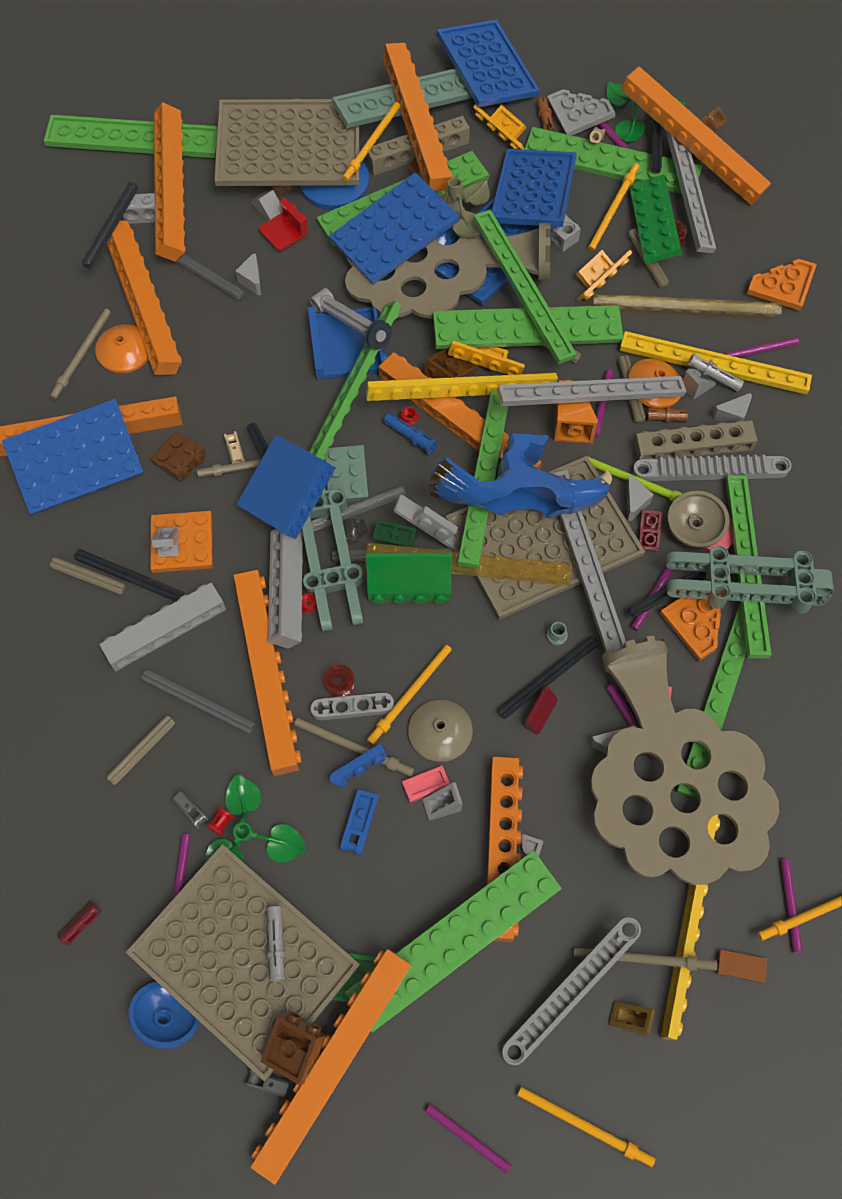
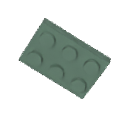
(349, 472)

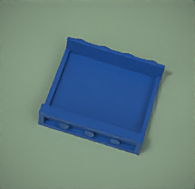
(339, 345)
(286, 486)

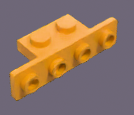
(505, 123)
(597, 270)
(489, 357)

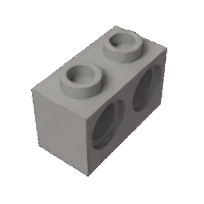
(141, 209)
(565, 236)

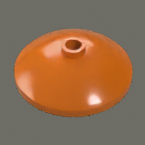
(123, 355)
(654, 368)

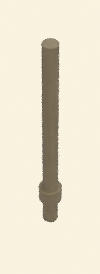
(62, 381)
(218, 469)
(392, 763)
(691, 963)

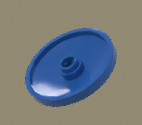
(334, 196)

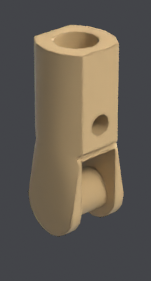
(597, 135)
(234, 449)

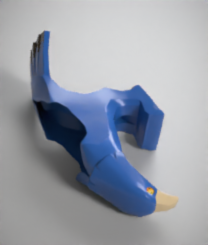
(518, 483)

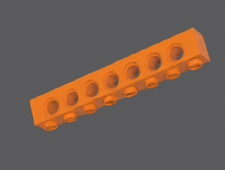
(504, 768)

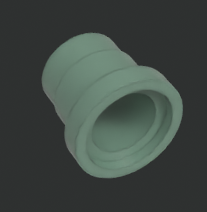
(556, 639)

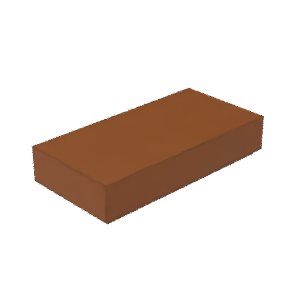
(742, 966)

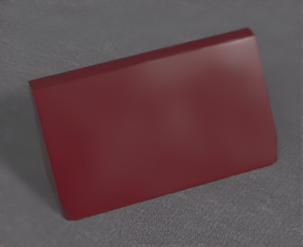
(541, 711)
(78, 923)

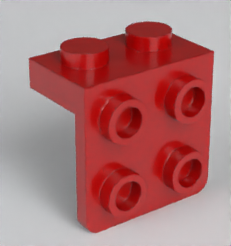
(285, 227)

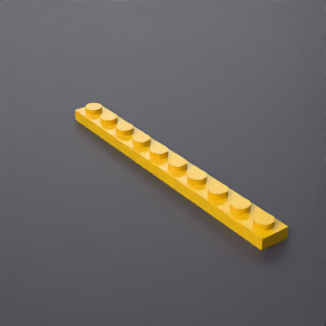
(738, 367)
(448, 386)
(688, 936)

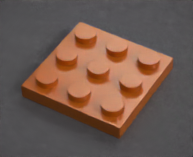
(194, 542)

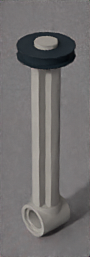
(376, 333)

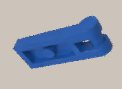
(359, 765)
(359, 821)

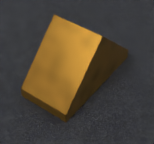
(632, 1018)

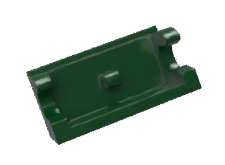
(395, 533)

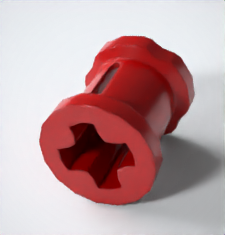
(220, 821)

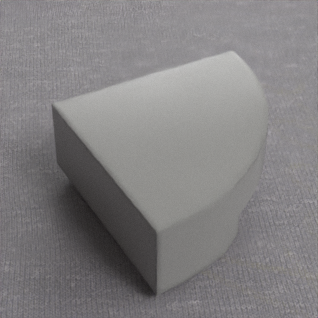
(530, 843)

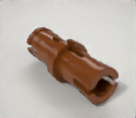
(545, 113)
(667, 414)

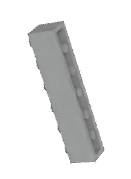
(285, 589)
(162, 626)

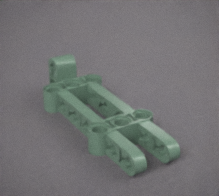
(342, 571)
(815, 590)

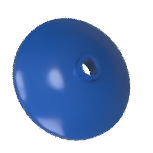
(156, 1004)

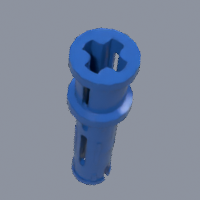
(416, 436)

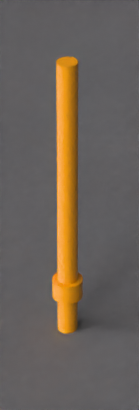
(354, 165)
(627, 181)
(384, 724)
(781, 927)
(629, 1149)

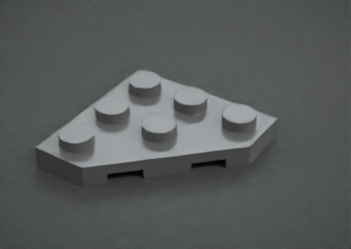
(579, 111)

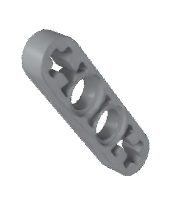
(352, 710)

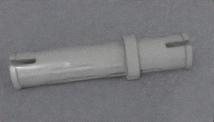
(715, 372)
(275, 935)

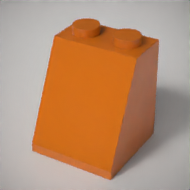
(574, 422)

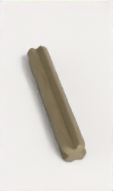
(654, 267)
(636, 405)
(87, 575)
(140, 750)

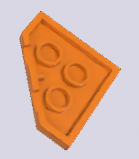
(784, 284)
(694, 624)

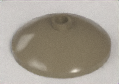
(702, 509)
(436, 743)

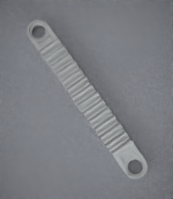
(711, 468)
(571, 991)

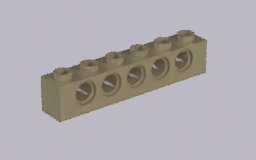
(400, 150)
(724, 443)

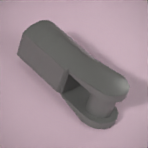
(188, 807)
(273, 1085)

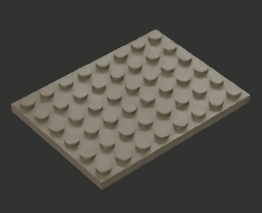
(283, 143)
(536, 537)
(214, 959)

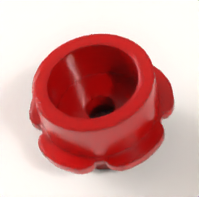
(409, 411)
(308, 597)

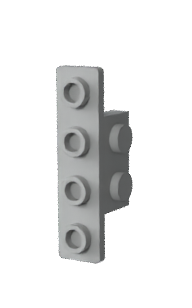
(428, 521)

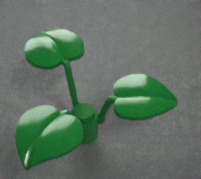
(626, 129)
(245, 796)

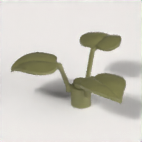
(476, 195)

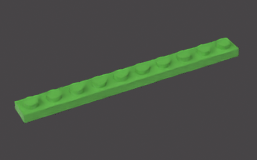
(524, 287)
(350, 388)
(485, 471)
(745, 544)
(720, 694)

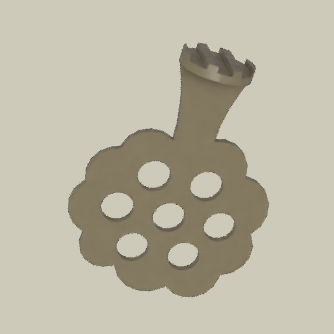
(471, 257)
(643, 678)

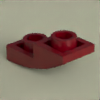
(650, 529)

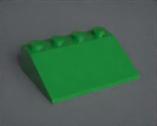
(409, 577)

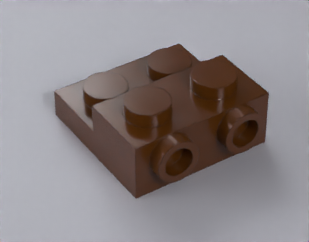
(446, 366)
(178, 456)
(293, 1047)

